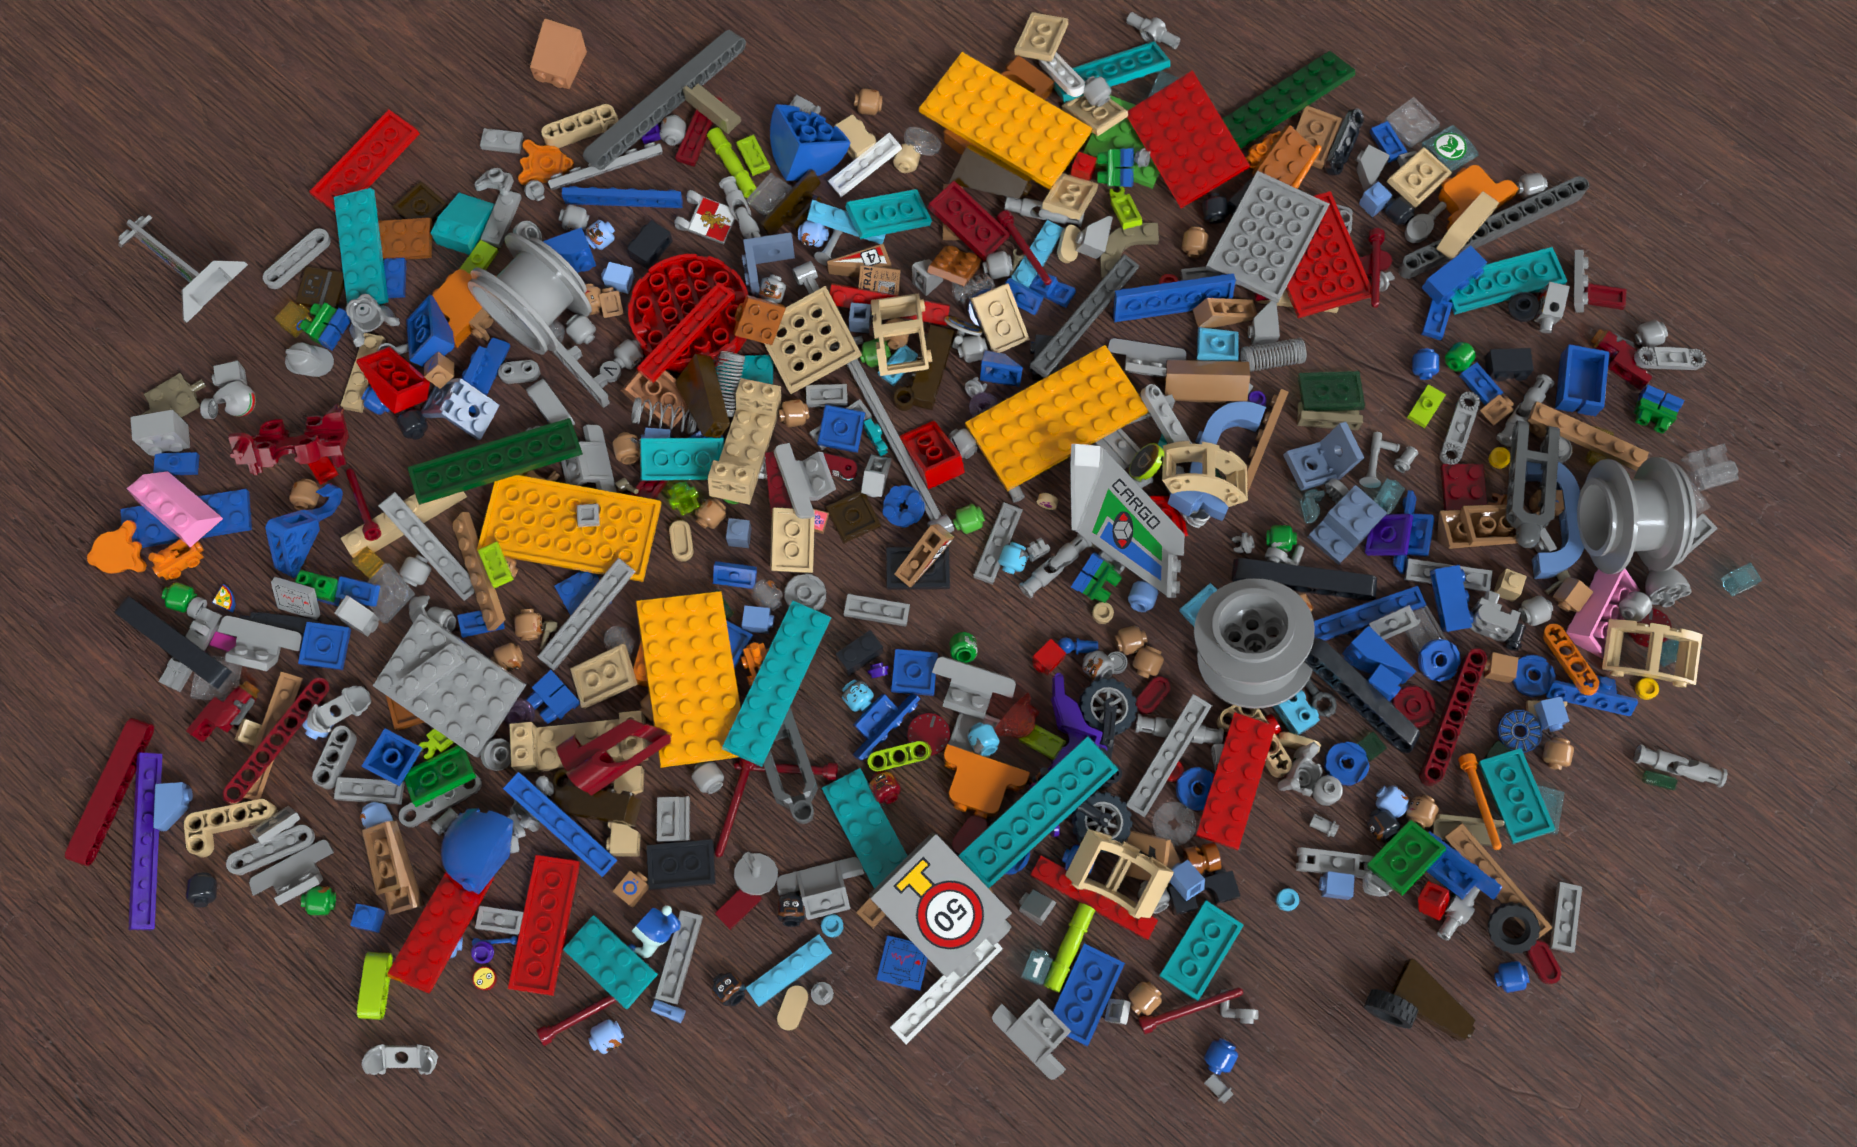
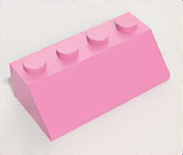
(174, 506)
(1591, 623)

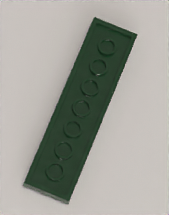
(1287, 98)
(494, 461)

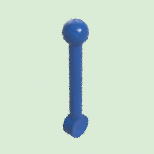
(513, 940)

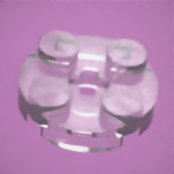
(1182, 814)

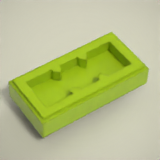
(753, 155)
(480, 257)
(1426, 406)
(495, 564)
(1044, 742)

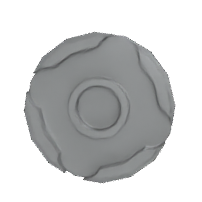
(806, 590)

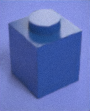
(367, 918)

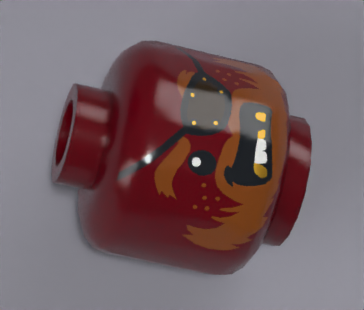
(884, 787)

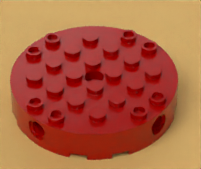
(669, 295)

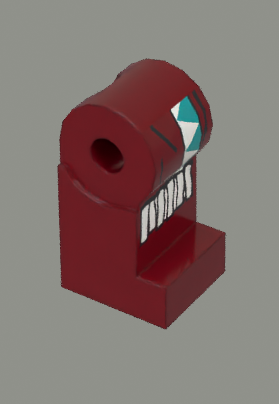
(841, 467)

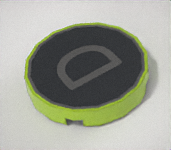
(1146, 462)

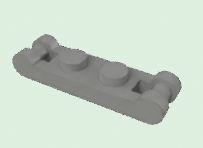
(1332, 862)

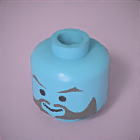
(1013, 558)
(857, 695)
(983, 739)

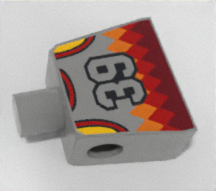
(1551, 305)

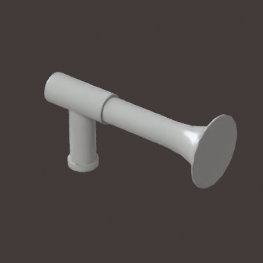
(825, 255)
(1370, 479)

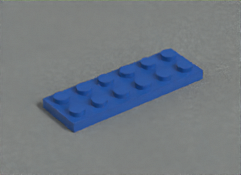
(1170, 297)
(231, 506)

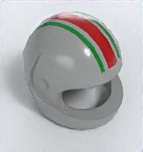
(238, 397)

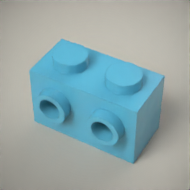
(1297, 714)

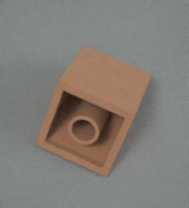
(558, 54)

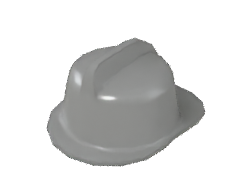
(308, 360)

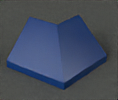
(1000, 369)
(392, 757)

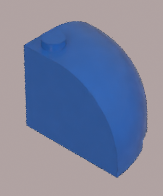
(804, 142)
(476, 847)

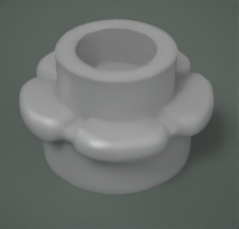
(1142, 158)

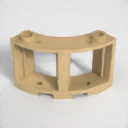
(893, 308)
(1230, 491)
(1687, 655)
(1086, 856)

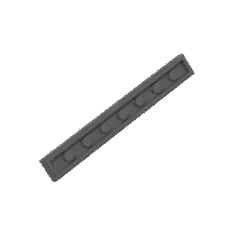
(1084, 316)

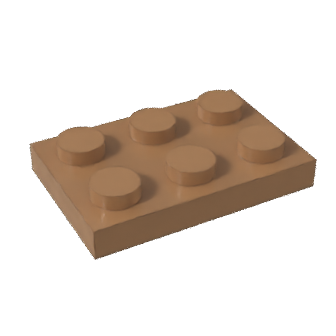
(1318, 129)

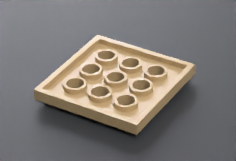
(821, 343)

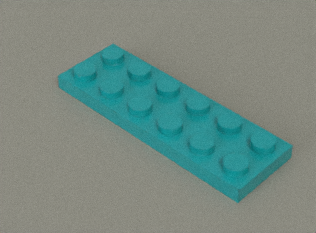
(1121, 67)
(360, 245)
(1509, 277)
(865, 825)

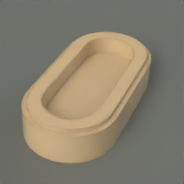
(1067, 244)
(681, 540)
(1294, 741)
(792, 1008)

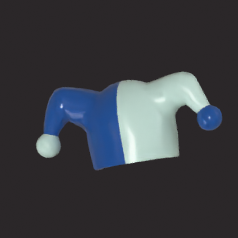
(655, 930)

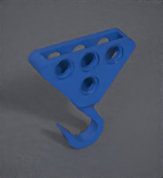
(291, 528)

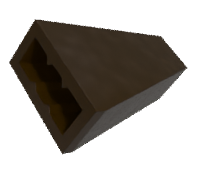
(989, 174)
(703, 395)
(1433, 1001)

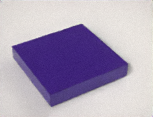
(1390, 536)

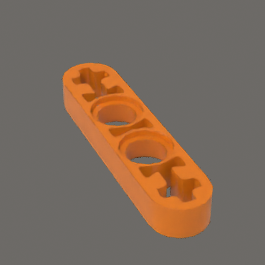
(1573, 658)

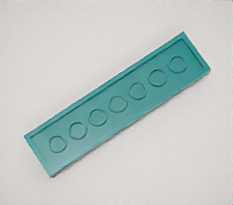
(776, 683)
(1038, 812)

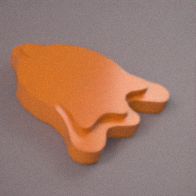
(543, 163)
(116, 551)

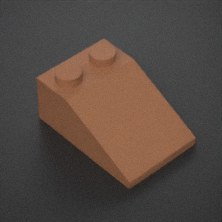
(661, 390)

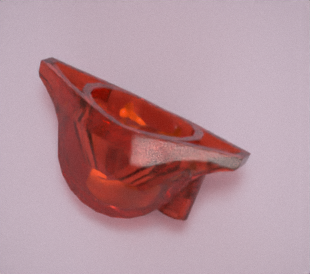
(1018, 720)

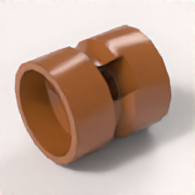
(1203, 858)

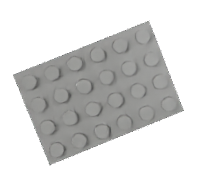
(1267, 236)
(465, 702)

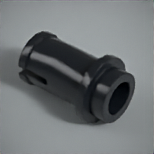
(1514, 641)

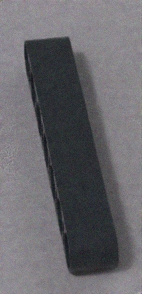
(1308, 578)
(173, 642)
(1362, 696)

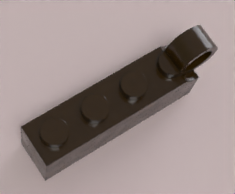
(927, 382)
(601, 806)

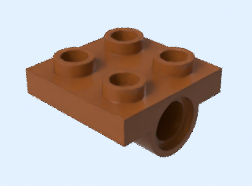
(758, 319)

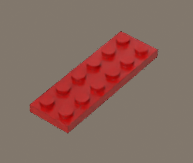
(366, 159)
(1235, 781)
(544, 925)
(436, 934)

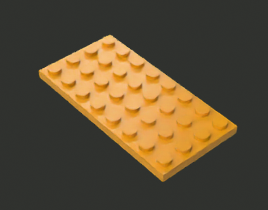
(1005, 120)
(1063, 409)
(539, 525)
(689, 675)

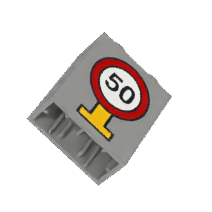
(942, 906)

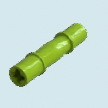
(731, 161)
(1069, 947)

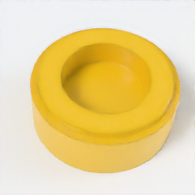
(1499, 457)
(1646, 688)

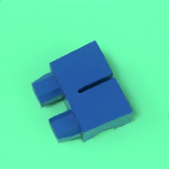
(555, 695)

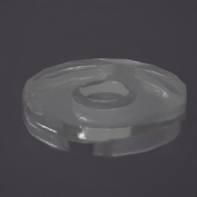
(922, 140)

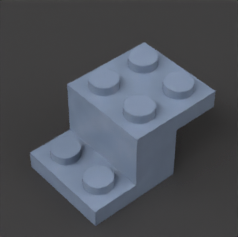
(1347, 524)

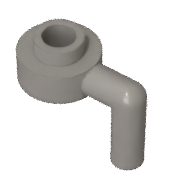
(1279, 556)
(1245, 1015)

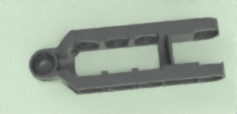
(1530, 525)
(801, 804)

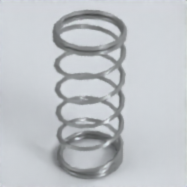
(635, 417)

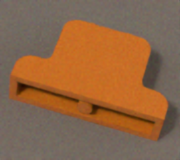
(1467, 185)
(457, 304)
(980, 781)

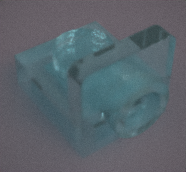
(1309, 507)

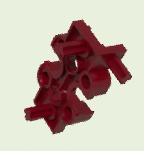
(321, 438)

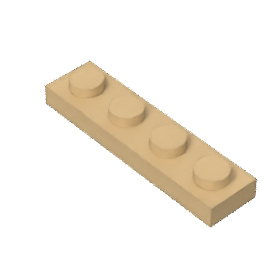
(357, 382)

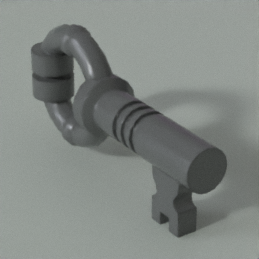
(1317, 696)

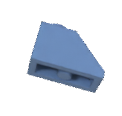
(170, 803)

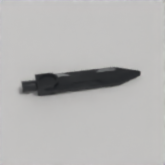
(281, 621)

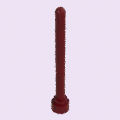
(1006, 219)
(1376, 238)
(370, 529)
(746, 766)
(828, 770)
(1149, 1023)
(548, 1033)

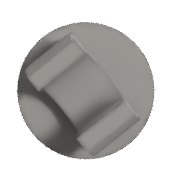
(534, 190)
(1384, 280)
(974, 387)
(1247, 543)
(822, 993)

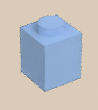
(618, 277)

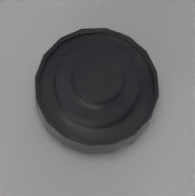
(1523, 307)

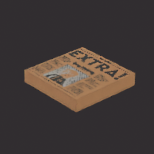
(879, 279)

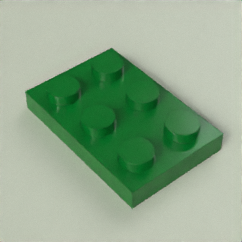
(439, 775)
(1406, 857)

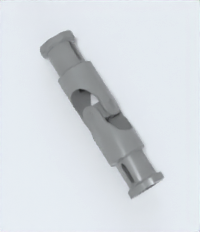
(734, 199)
(1025, 208)
(1534, 394)
(1064, 557)
(1162, 726)
(1690, 768)

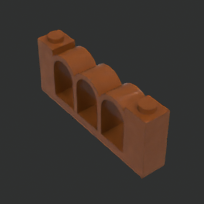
(1022, 74)

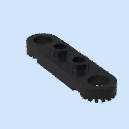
(1344, 142)

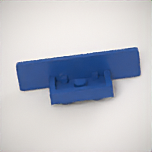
(485, 366)
(1420, 533)
(1604, 699)
(879, 720)
(1460, 874)

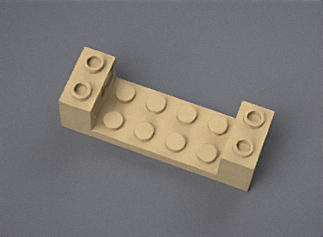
(746, 443)
(535, 748)

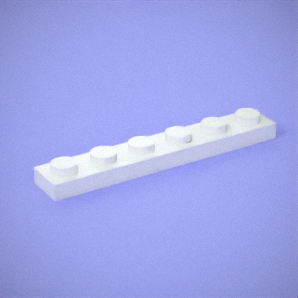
(940, 995)

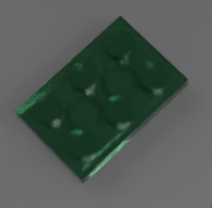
(1331, 391)

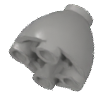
(1666, 587)

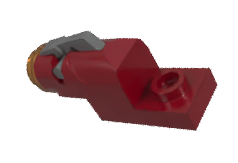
(1622, 356)
(225, 713)

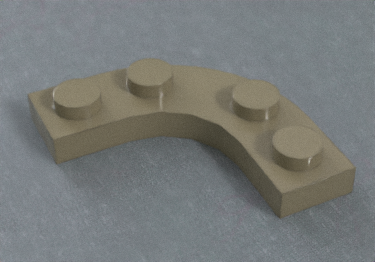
(1123, 239)

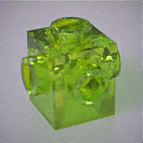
(683, 498)

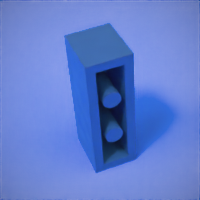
(1455, 275)
(1451, 598)

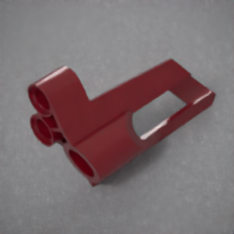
(593, 767)

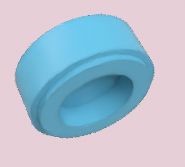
(1287, 899)
(832, 925)

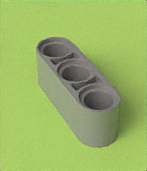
(547, 402)
(332, 747)

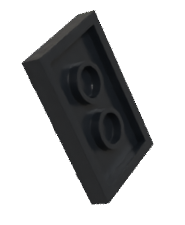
(935, 577)
(681, 864)

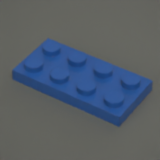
(1087, 992)

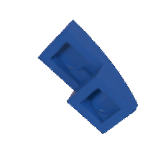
(1055, 292)

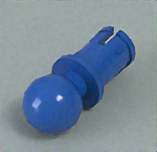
(1079, 646)

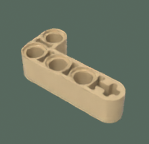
(557, 133)
(1467, 225)
(1282, 758)
(230, 822)

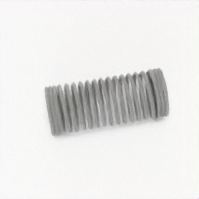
(1299, 354)
(737, 358)

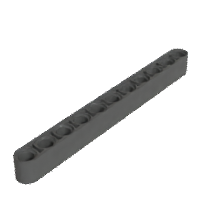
(663, 100)
(1503, 225)

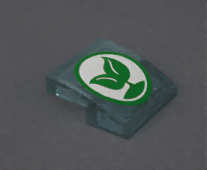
(1451, 148)

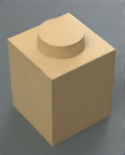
(1510, 585)

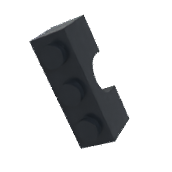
(1220, 885)

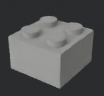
(160, 432)

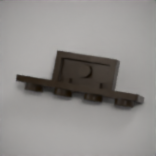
(794, 206)

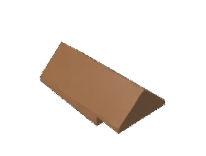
(1207, 381)
(1475, 527)
(391, 867)

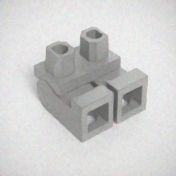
(1491, 621)

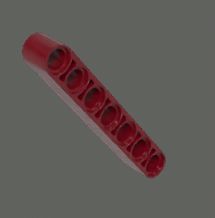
(1446, 724)
(271, 750)
(109, 792)

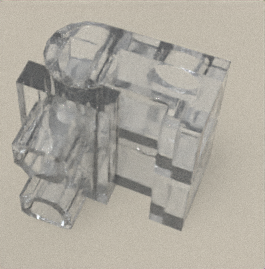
(1710, 467)

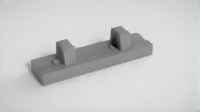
(592, 385)
(207, 624)

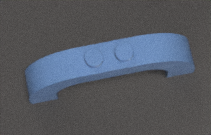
(1236, 414)
(1550, 564)

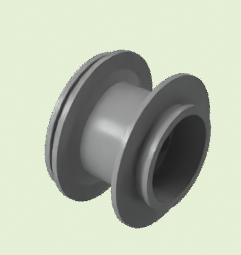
(530, 292)
(1640, 514)
(1257, 668)

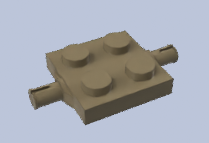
(174, 395)

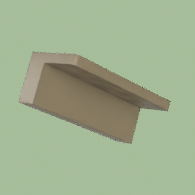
(712, 108)
(1328, 419)
(1445, 823)

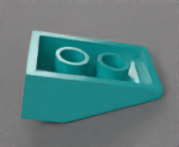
(462, 223)

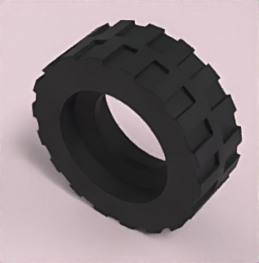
(1508, 944)
(1391, 1008)

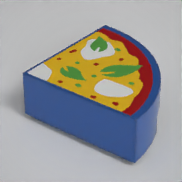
(225, 599)

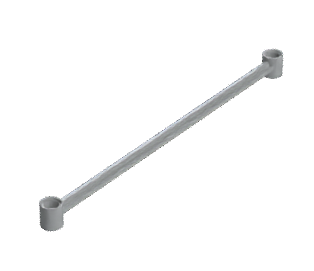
(806, 275)

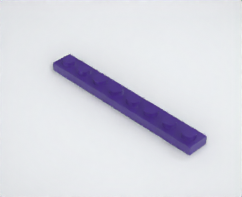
(144, 844)

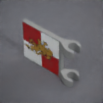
(709, 219)

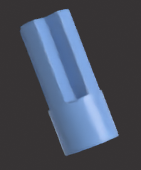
(672, 1012)

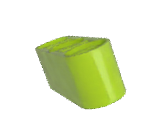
(889, 758)
(374, 985)

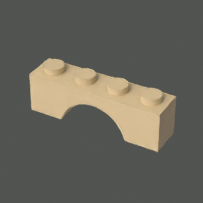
(623, 839)

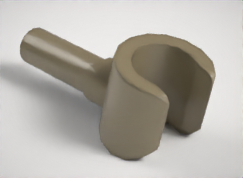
(1016, 261)
(623, 485)
(1561, 577)
(548, 626)

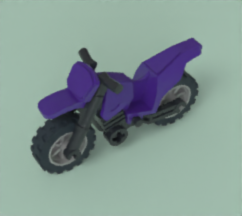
(1079, 722)

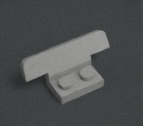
(1145, 357)
(593, 464)
(804, 479)
(257, 643)
(971, 686)
(293, 874)
(822, 886)
(1035, 1034)

